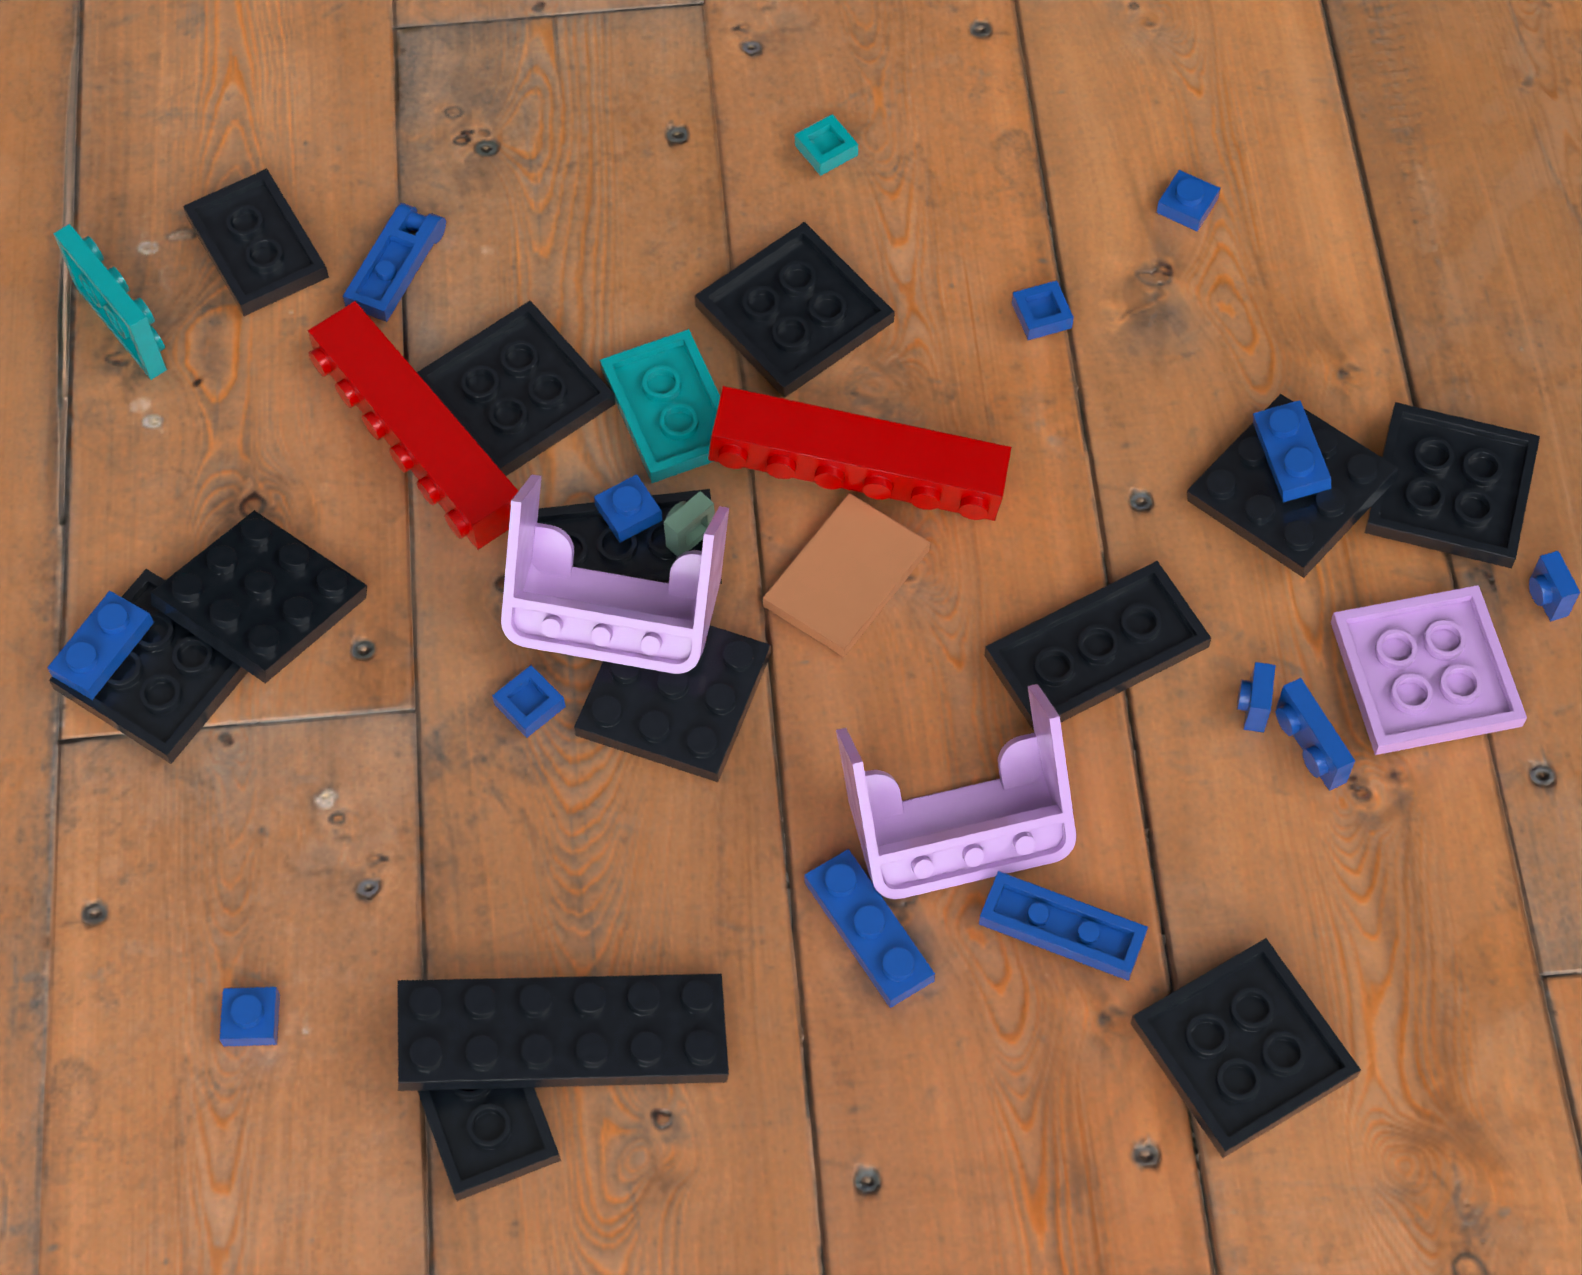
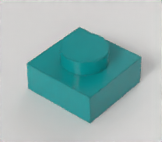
(826, 144)

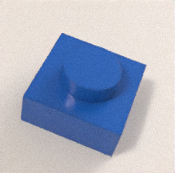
(1188, 200)
(1042, 310)
(628, 508)
(1553, 586)
(1256, 696)
(529, 701)
(249, 1016)

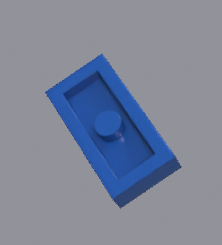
(1292, 451)
(100, 645)
(1321, 745)

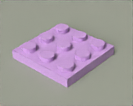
(1427, 670)

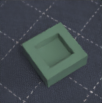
(688, 523)

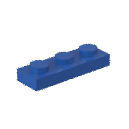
(1063, 925)
(869, 928)

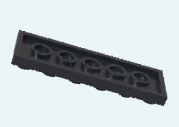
(561, 1032)

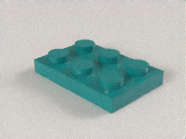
(108, 297)
(665, 403)

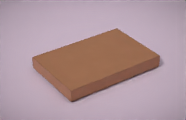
(846, 574)

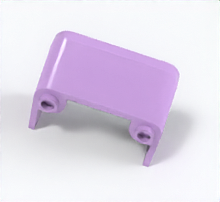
(603, 613)
(969, 829)

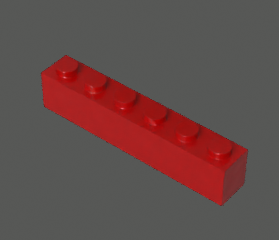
(414, 423)
(859, 454)

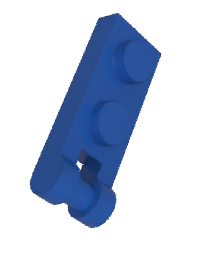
(394, 261)

